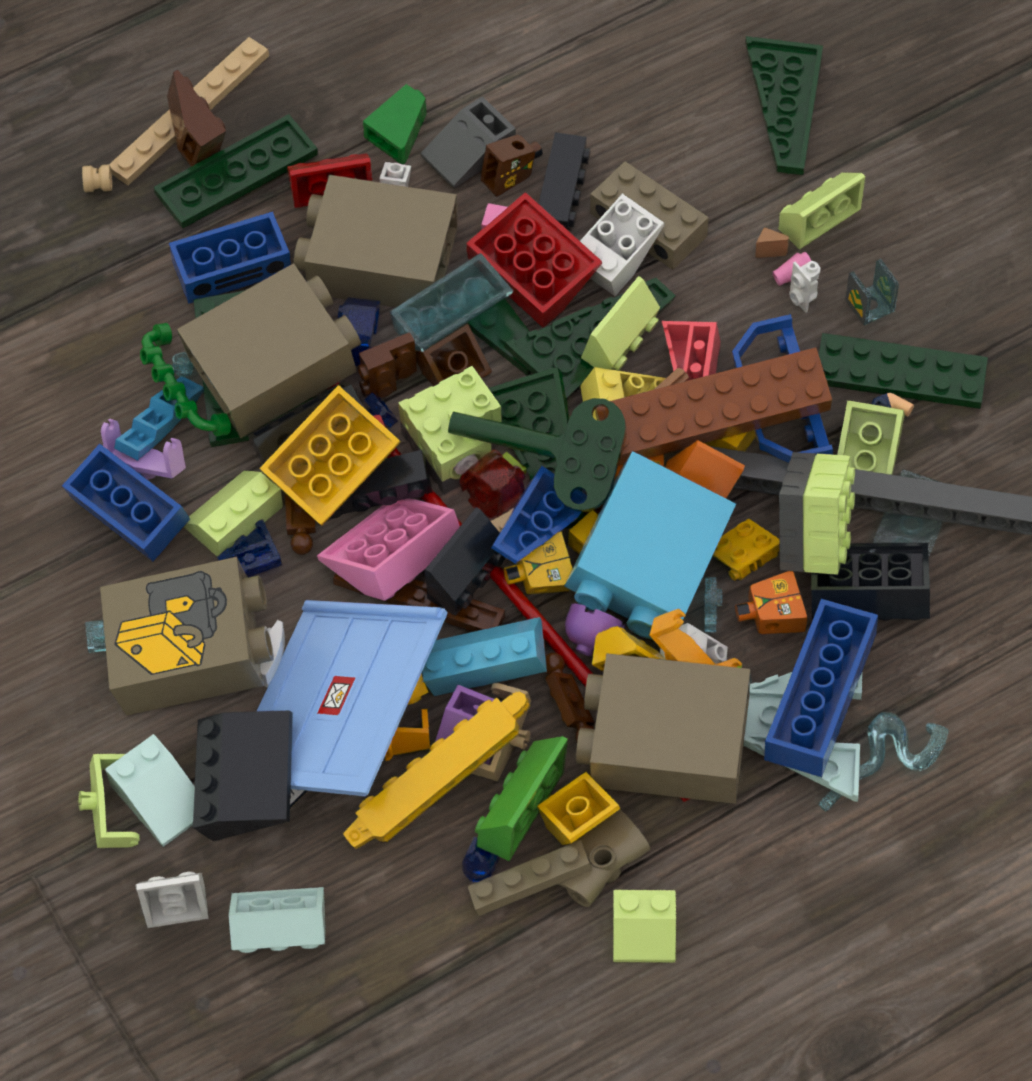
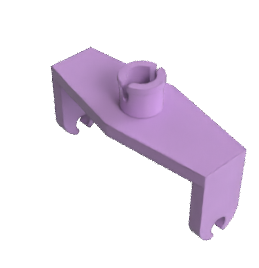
(153, 462)

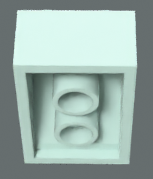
(154, 789)

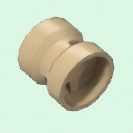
(97, 178)

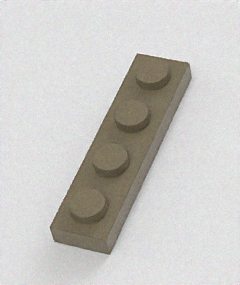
(529, 878)

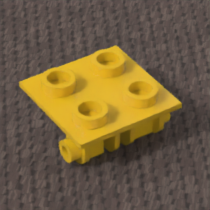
(746, 548)

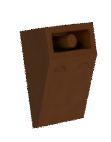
(194, 125)

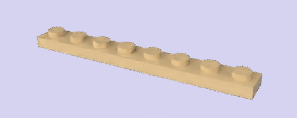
(212, 88)

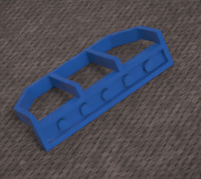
(786, 343)

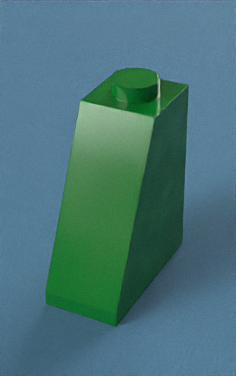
(397, 123)

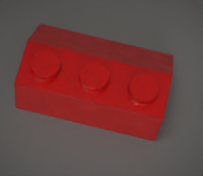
(312, 177)

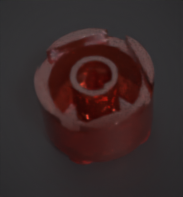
(493, 484)

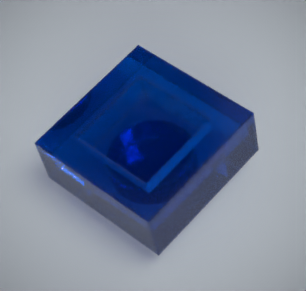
(379, 407)

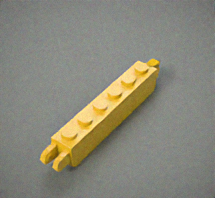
(438, 771)

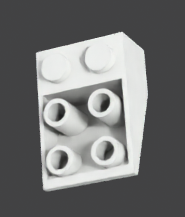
(621, 242)

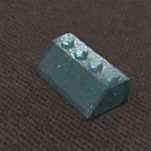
(450, 302)

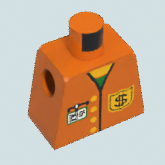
(775, 605)

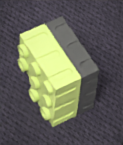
(427, 419)
(816, 513)

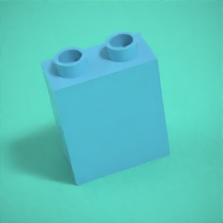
(649, 544)

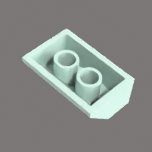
(277, 919)

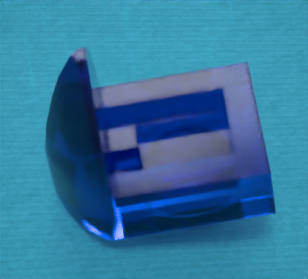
(478, 863)

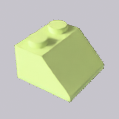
(644, 925)

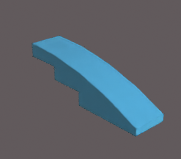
(154, 422)

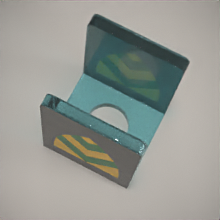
(883, 291)

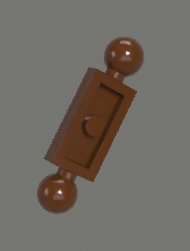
(300, 525)
(567, 694)

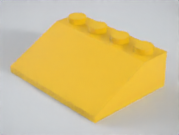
(329, 455)

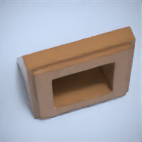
(771, 244)

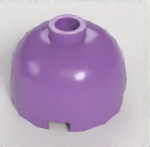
(584, 626)

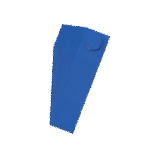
(535, 518)

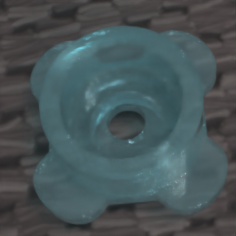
(182, 365)

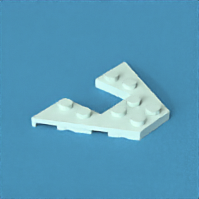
(843, 765)

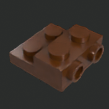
(386, 364)

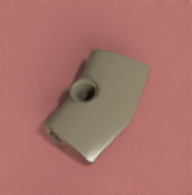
(611, 841)

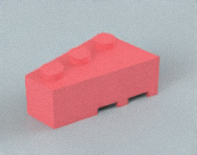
(693, 346)

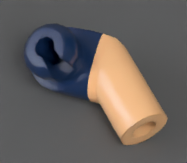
(893, 401)

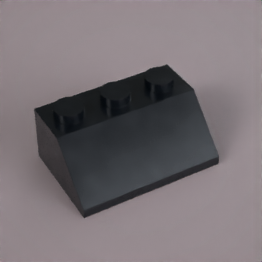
(463, 564)

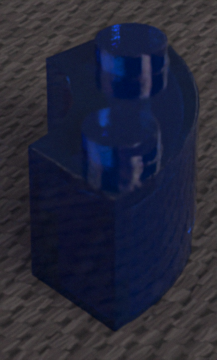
(364, 318)

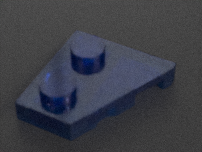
(255, 552)

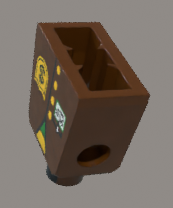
(508, 163)

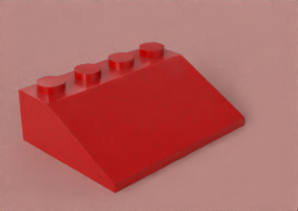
(535, 258)

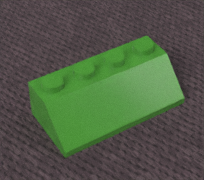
(523, 790)

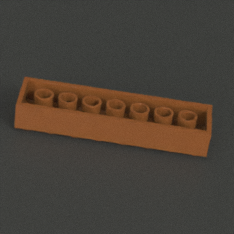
(723, 404)

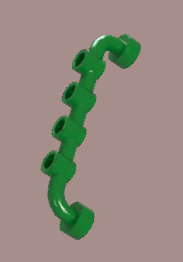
(174, 390)

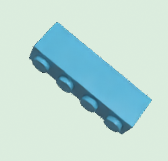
(486, 657)

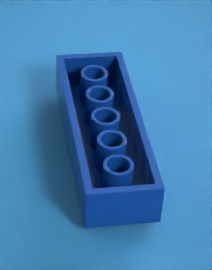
(821, 688)

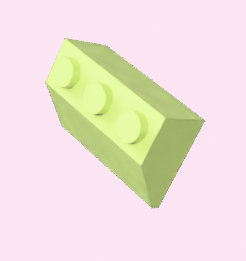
(822, 208)
(622, 328)
(235, 511)

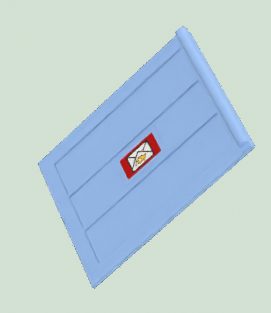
(349, 687)

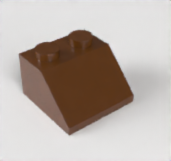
(452, 356)

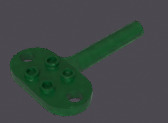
(584, 453)

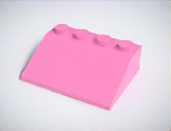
(391, 546)

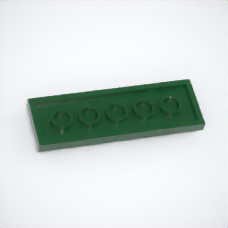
(235, 171)
(903, 370)

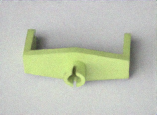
(96, 802)

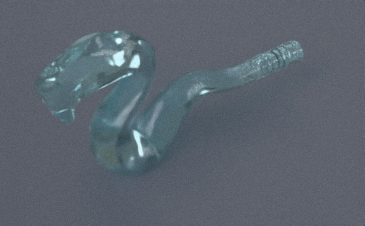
(891, 724)

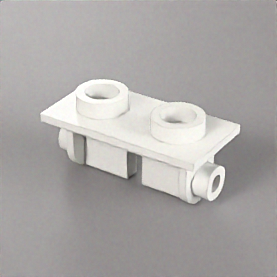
(804, 284)

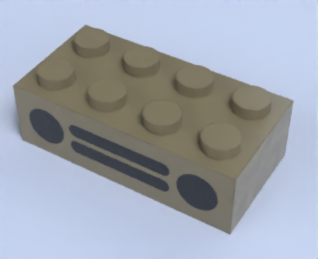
(683, 224)

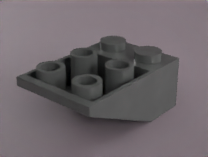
(460, 147)

